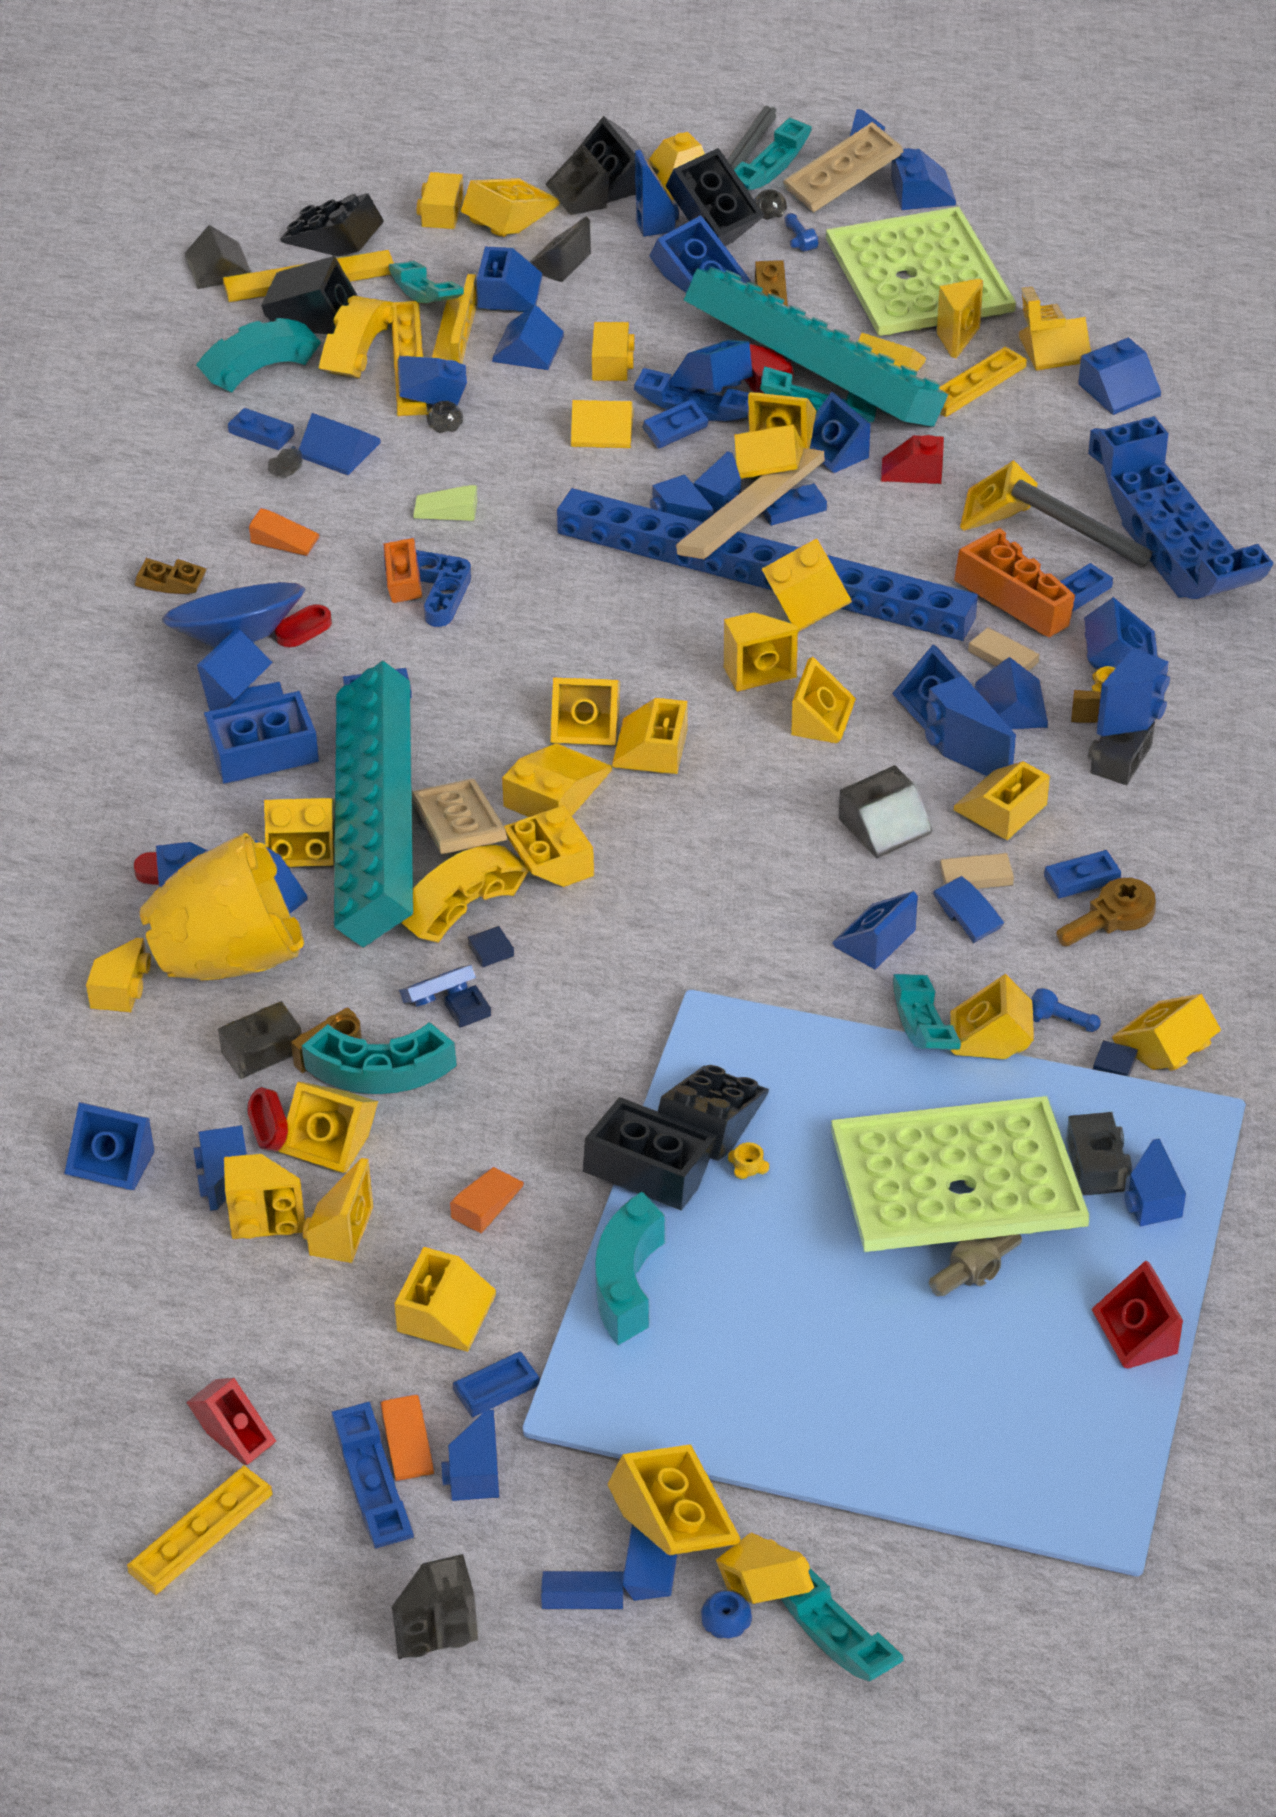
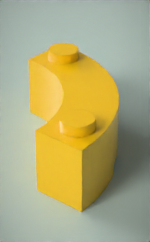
(355, 329)
(459, 880)

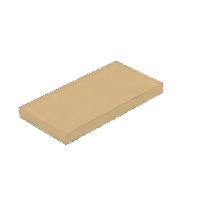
(843, 167)
(458, 816)

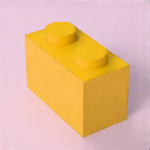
(441, 200)
(612, 351)

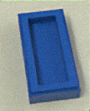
(496, 1384)

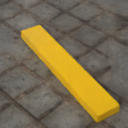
(355, 267)
(407, 342)

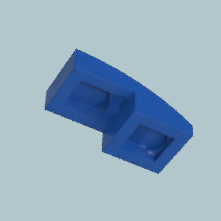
(969, 907)

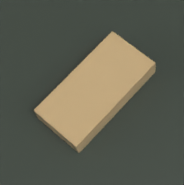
(996, 648)
(980, 871)

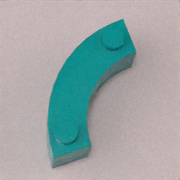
(257, 346)
(379, 1068)
(621, 1251)

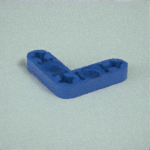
(454, 576)

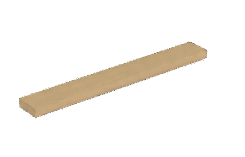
(745, 507)

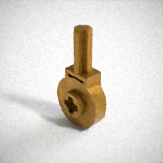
(1121, 905)

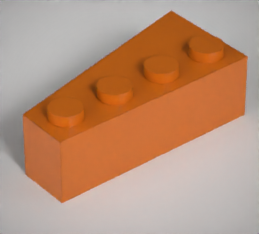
(1014, 583)

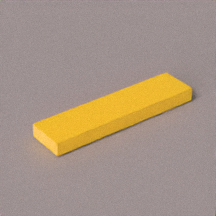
(981, 379)
(199, 1530)

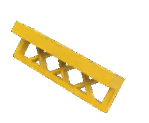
(1041, 316)
(457, 323)

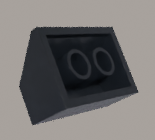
(616, 153)
(715, 192)
(648, 1153)

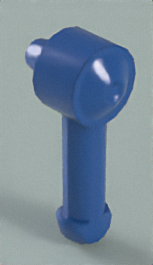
(805, 238)
(1046, 1004)

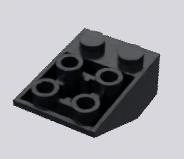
(335, 226)
(715, 1104)

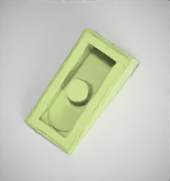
(448, 504)

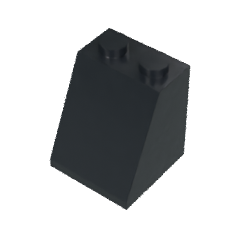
(309, 294)

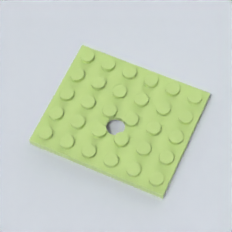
(929, 245)
(1004, 1150)

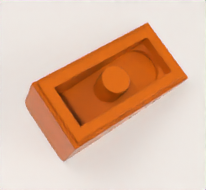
(281, 533)
(402, 570)
(484, 1199)
(406, 1437)

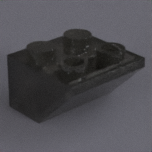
(884, 811)
(435, 1609)

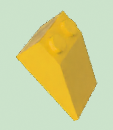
(506, 204)
(552, 779)
(672, 1500)

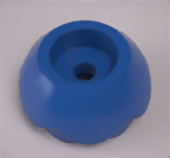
(726, 1625)

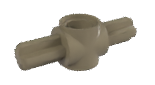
(973, 1263)

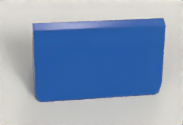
(647, 1568)
(582, 1590)

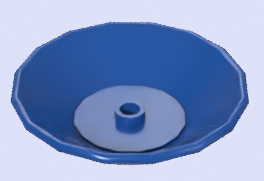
(251, 609)

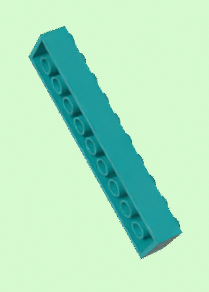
(816, 346)
(373, 805)

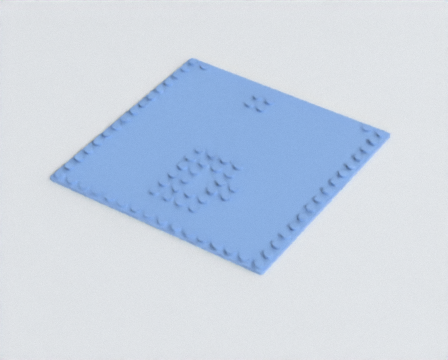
(838, 1365)

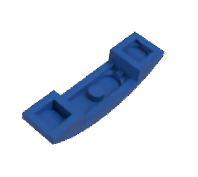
(657, 389)
(371, 1476)

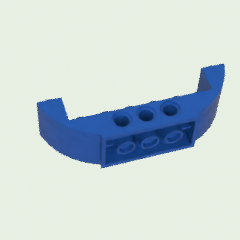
(1168, 520)

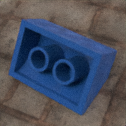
(262, 737)

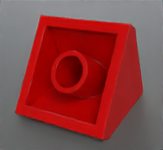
(1140, 1319)

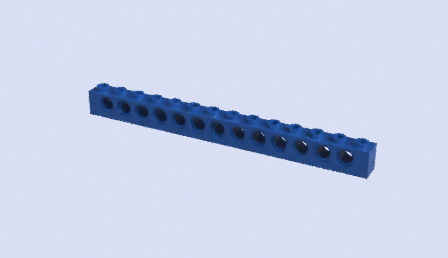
(742, 557)

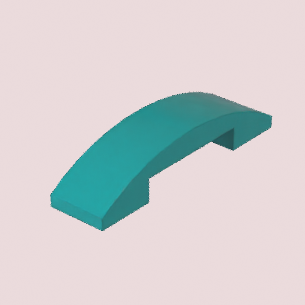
(776, 157)
(414, 283)
(779, 383)
(919, 1016)
(840, 1634)

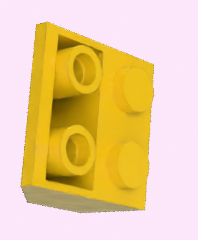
(653, 737)
(1006, 799)
(301, 830)
(553, 846)
(262, 1197)
(443, 1300)

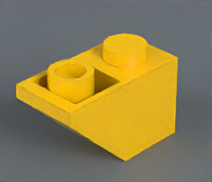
(118, 976)
(764, 1570)

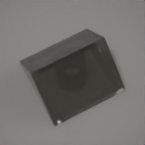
(580, 183)
(565, 251)
(215, 257)

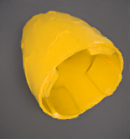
(222, 915)

